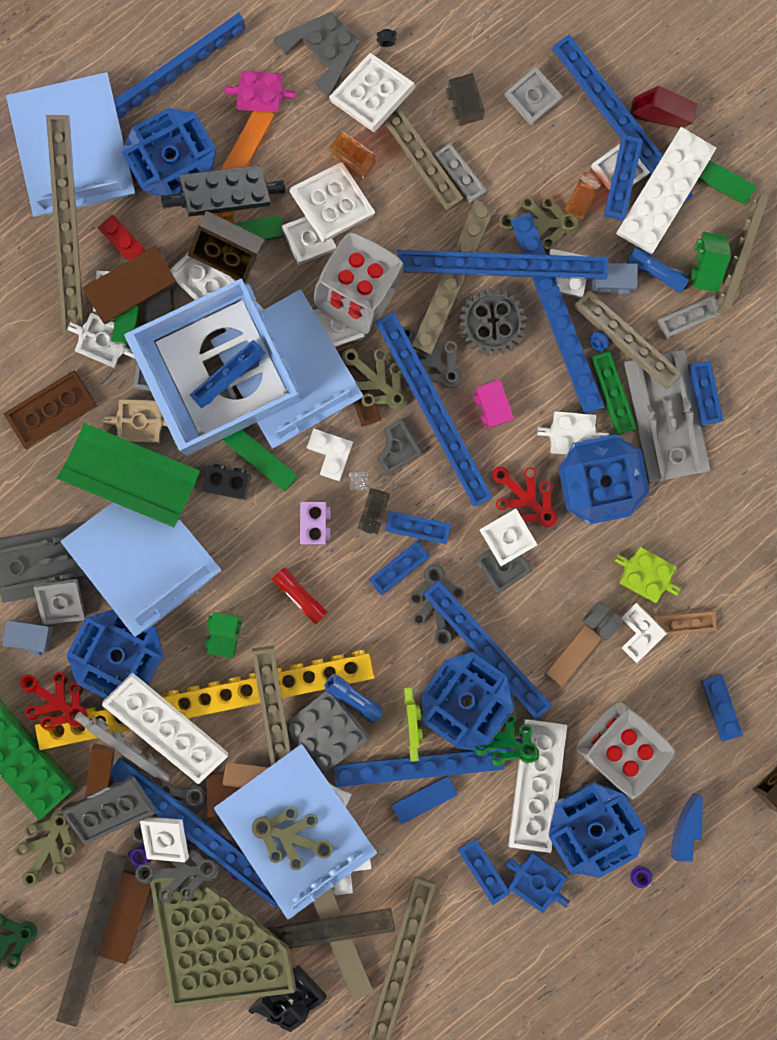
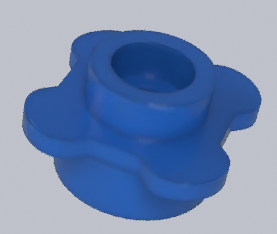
(599, 341)

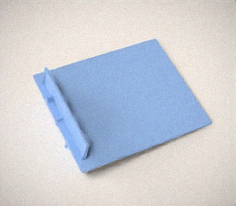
(96, 140)
(313, 362)
(140, 564)
(297, 784)

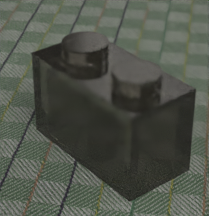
(465, 99)

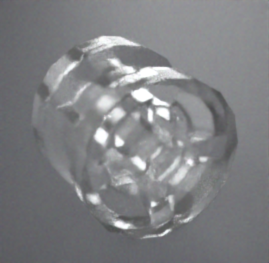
(359, 481)

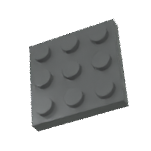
(326, 731)

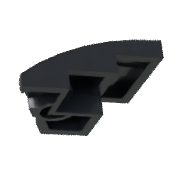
(292, 1008)

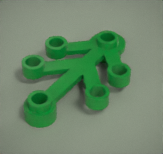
(525, 752)

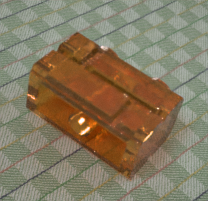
(352, 154)

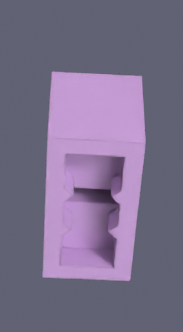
(308, 523)

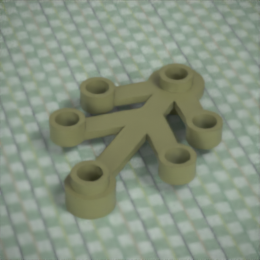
(543, 222)
(378, 380)
(288, 837)
(48, 845)

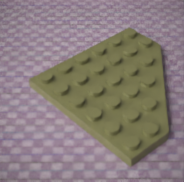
(217, 949)

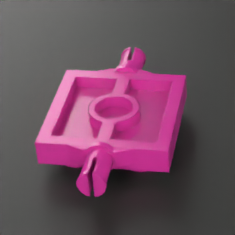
(259, 91)

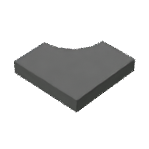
(399, 448)
(502, 576)

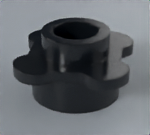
(386, 37)

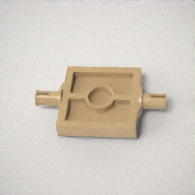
(138, 421)

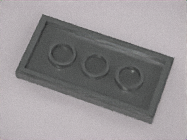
(108, 810)

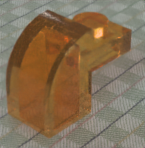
(583, 195)

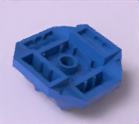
(165, 134)
(582, 472)
(94, 648)
(446, 697)
(601, 850)

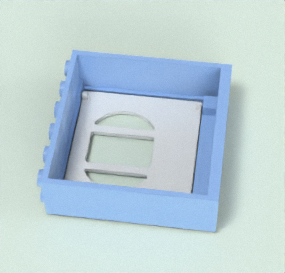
(187, 369)

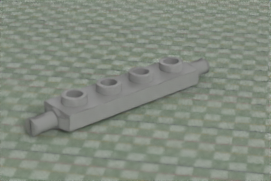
(117, 741)

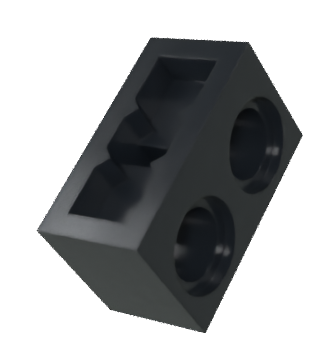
(226, 487)

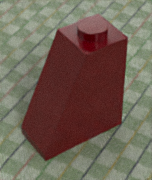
(664, 108)

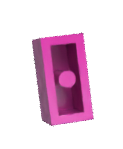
(493, 404)

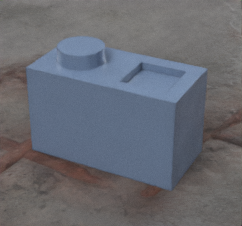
(620, 280)
(28, 636)

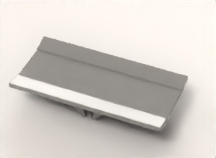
(667, 422)

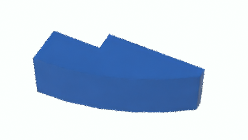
(687, 829)

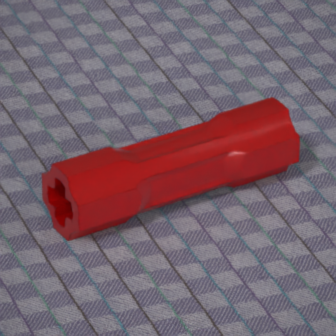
(299, 595)

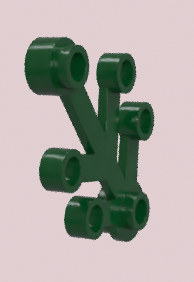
(17, 936)

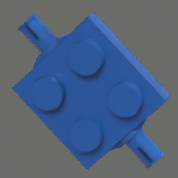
(537, 882)

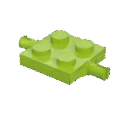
(647, 574)
(413, 716)

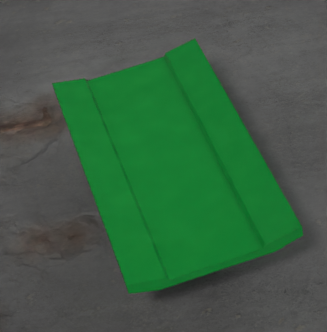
(129, 475)

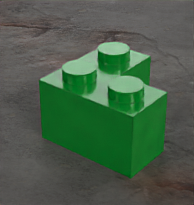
(712, 259)
(224, 634)

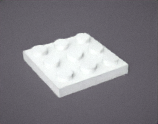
(372, 92)
(332, 202)

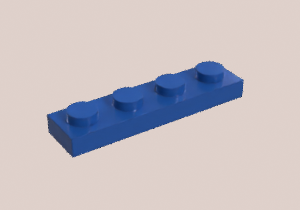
(623, 177)
(227, 374)

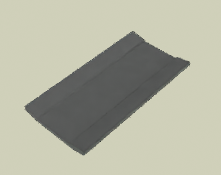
(36, 560)

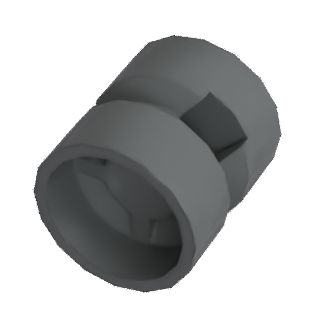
(605, 622)

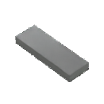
(460, 173)
(689, 317)

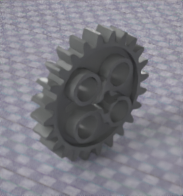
(474, 323)

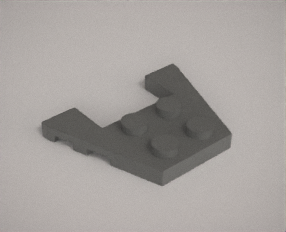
(328, 41)

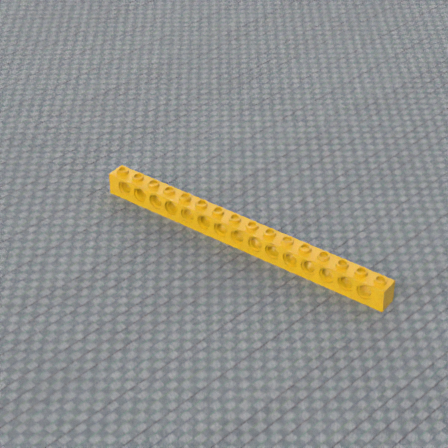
(364, 672)

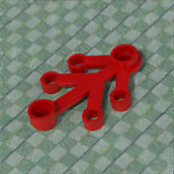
(527, 499)
(57, 702)

